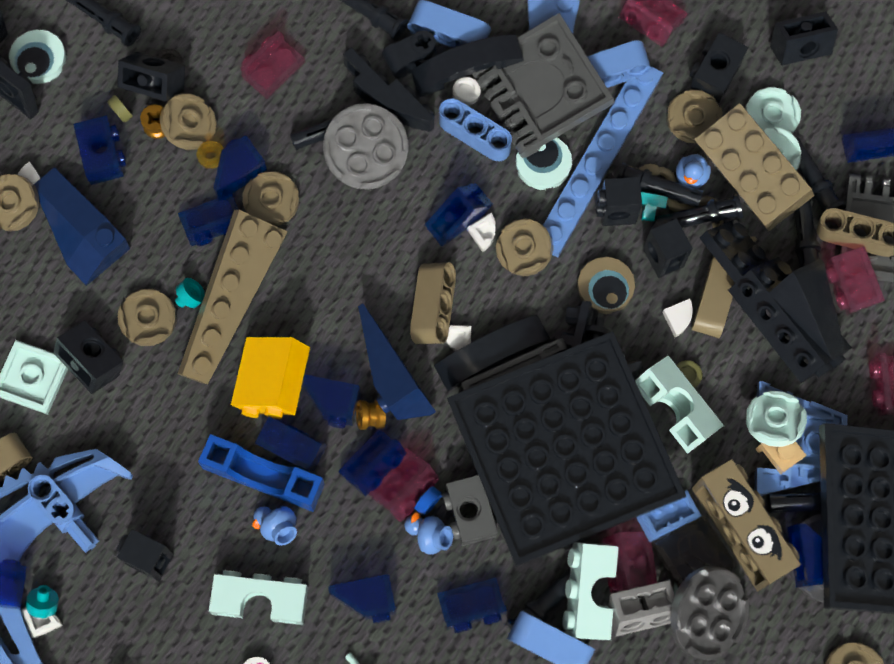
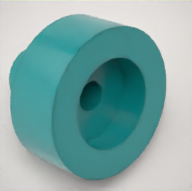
(189, 293)
(42, 602)

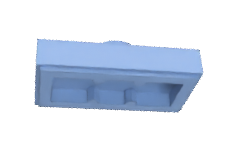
(669, 518)

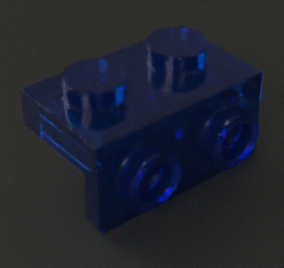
(373, 462)

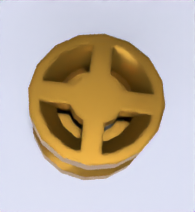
(151, 126)
(369, 415)

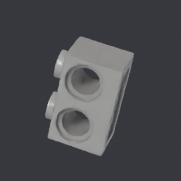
(641, 608)

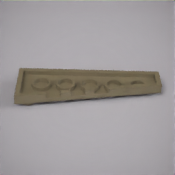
(238, 272)

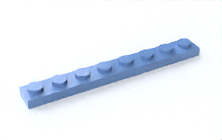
(599, 158)

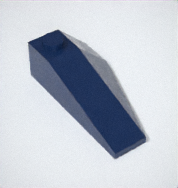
(81, 231)
(390, 377)

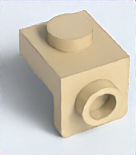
(782, 457)

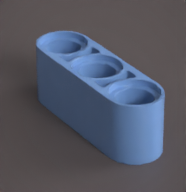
(447, 25)
(621, 63)
(470, 118)
(548, 641)

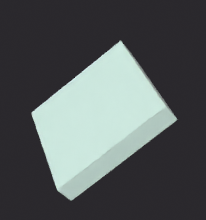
(31, 377)

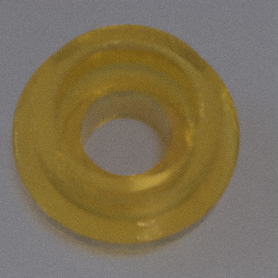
(204, 149)

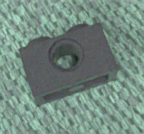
(469, 492)

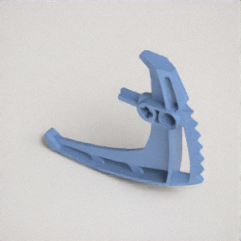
(34, 513)

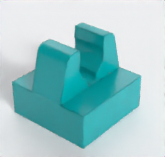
(650, 204)

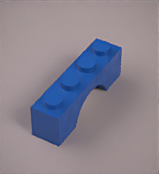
(276, 480)

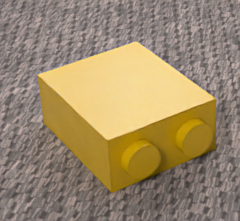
(270, 376)

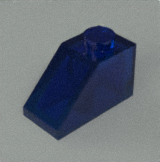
(237, 166)
(459, 211)
(333, 399)
(809, 548)
(367, 597)

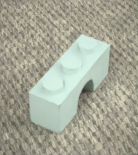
(693, 416)
(587, 565)
(232, 592)

